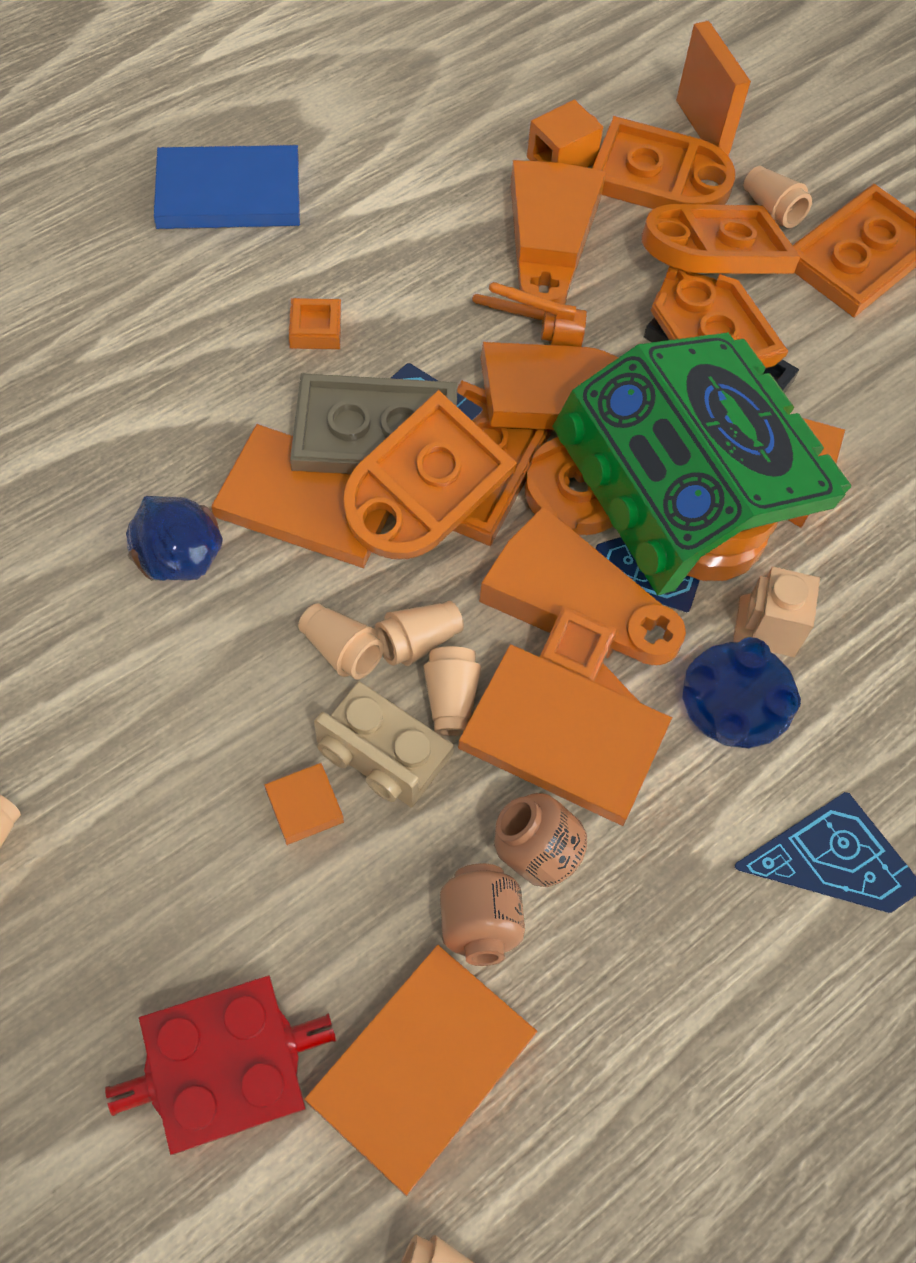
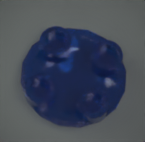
(740, 694)

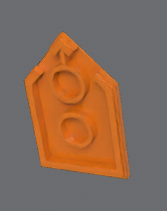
(703, 306)

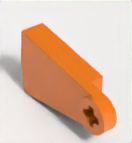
(552, 222)
(555, 567)

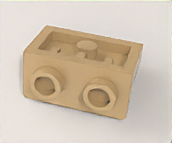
(382, 744)

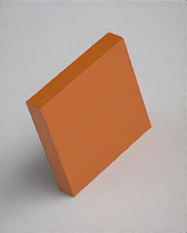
(712, 87)

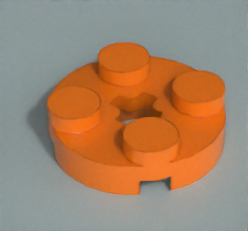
(549, 487)

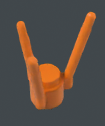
(560, 322)

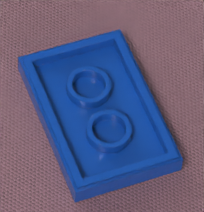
(227, 186)

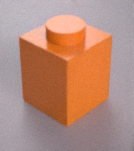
(565, 136)

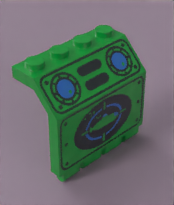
(692, 450)

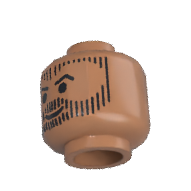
(540, 839)
(482, 914)

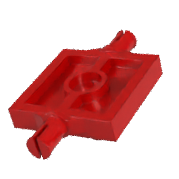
(220, 1064)

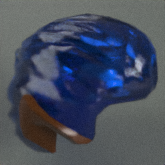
(173, 538)

